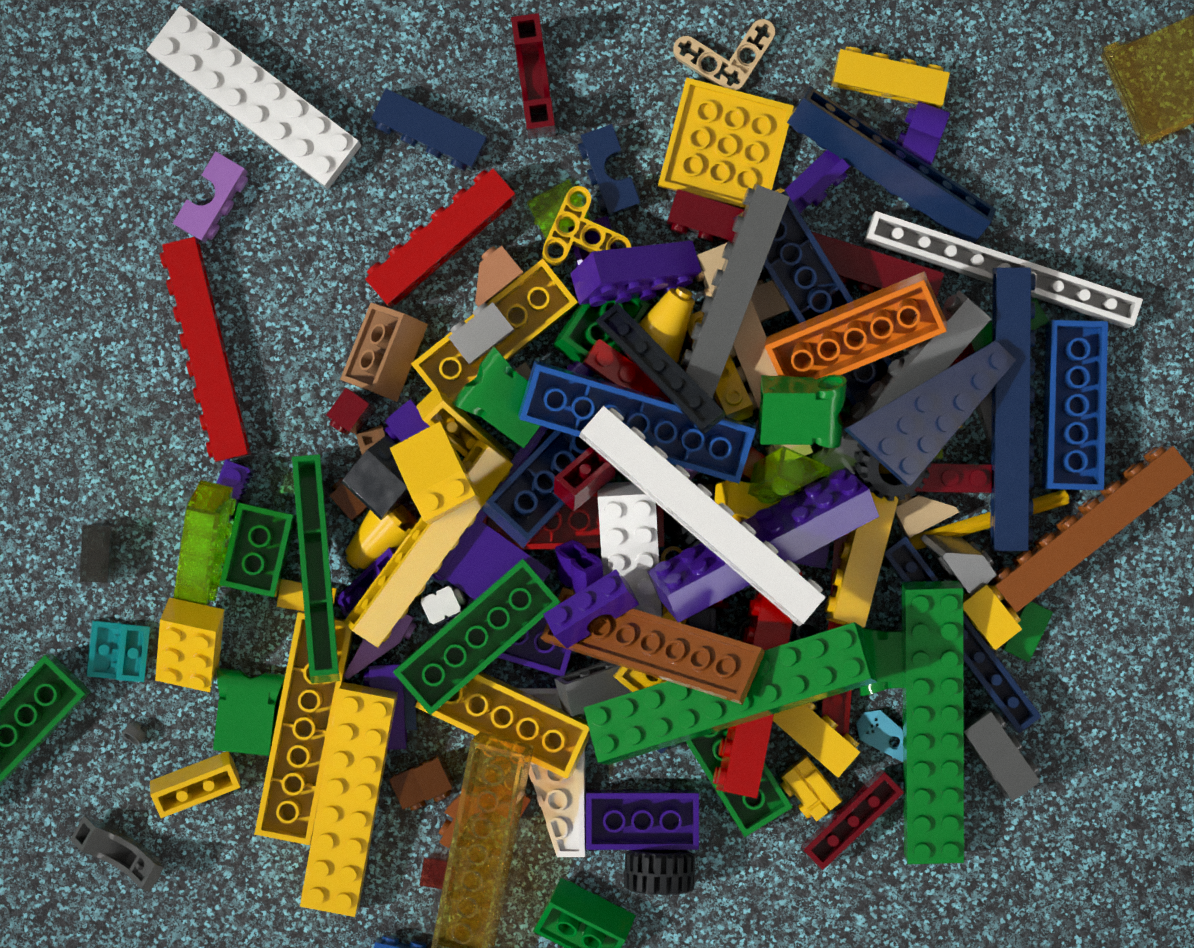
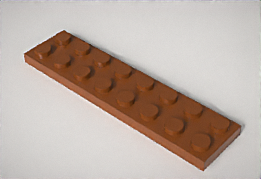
(669, 652)

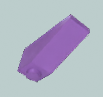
(368, 652)

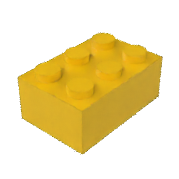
(189, 644)

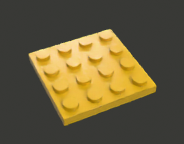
(724, 143)

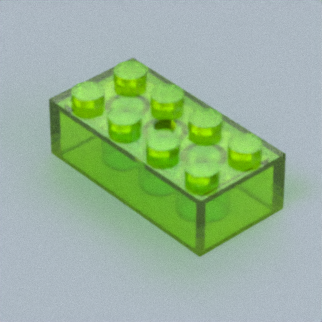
(204, 543)

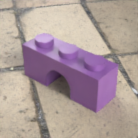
(203, 219)

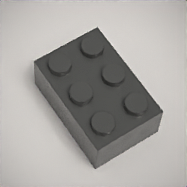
(1000, 754)

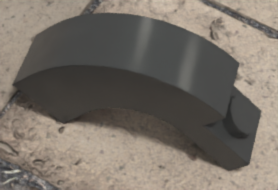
(118, 850)

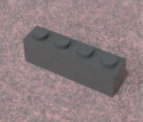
(588, 687)

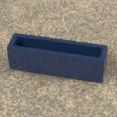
(429, 129)

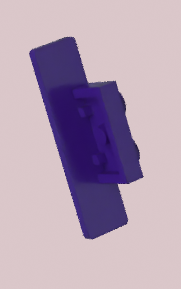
(814, 181)

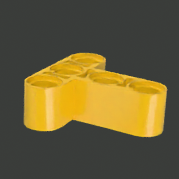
(582, 226)

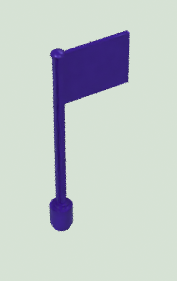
(481, 551)

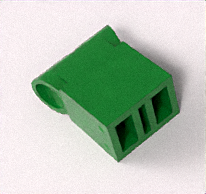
(497, 398)
(801, 410)
(886, 657)
(247, 711)

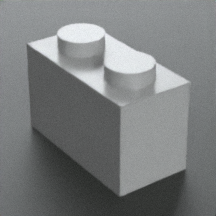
(480, 333)

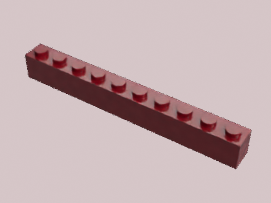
(851, 262)

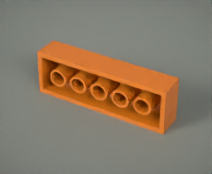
(859, 331)

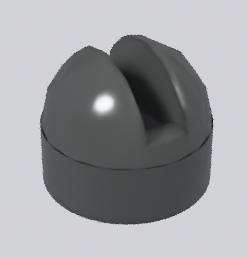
(135, 733)

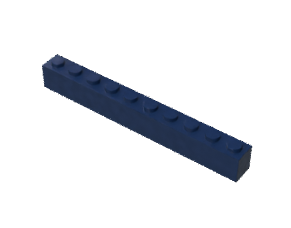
(1011, 411)

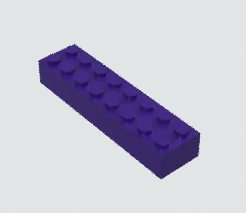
(792, 526)

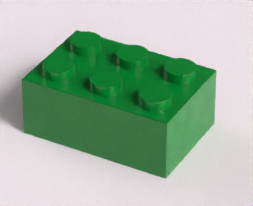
(257, 550)

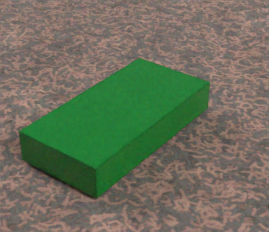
(1033, 623)

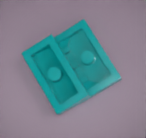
(117, 651)

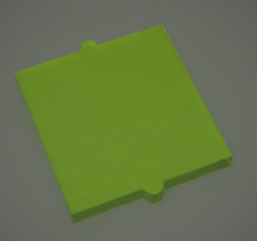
(547, 205)

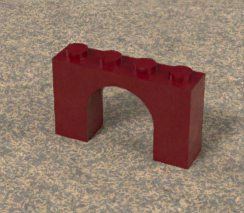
(533, 76)

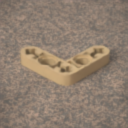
(735, 64)

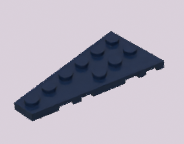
(921, 421)

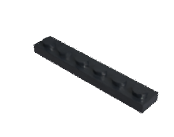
(661, 368)

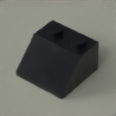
(378, 479)

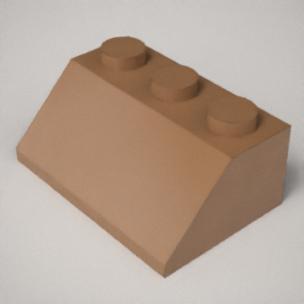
(384, 351)

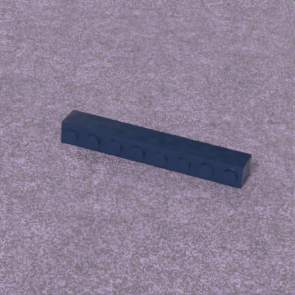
(891, 166)
(977, 655)

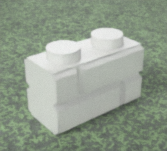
(444, 604)

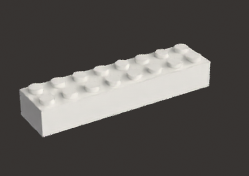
(254, 97)

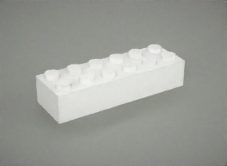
(630, 539)

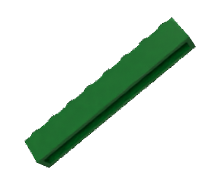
(315, 569)

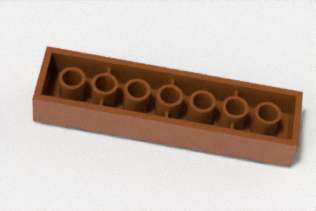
(1091, 527)

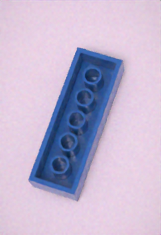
(1075, 405)

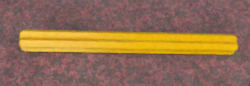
(982, 521)

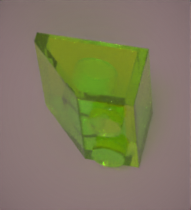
(783, 475)

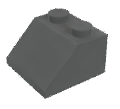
(961, 561)

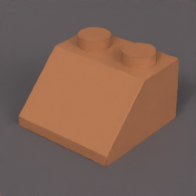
(495, 274)

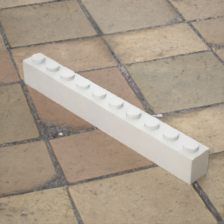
(979, 261)
(702, 516)

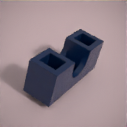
(615, 195)

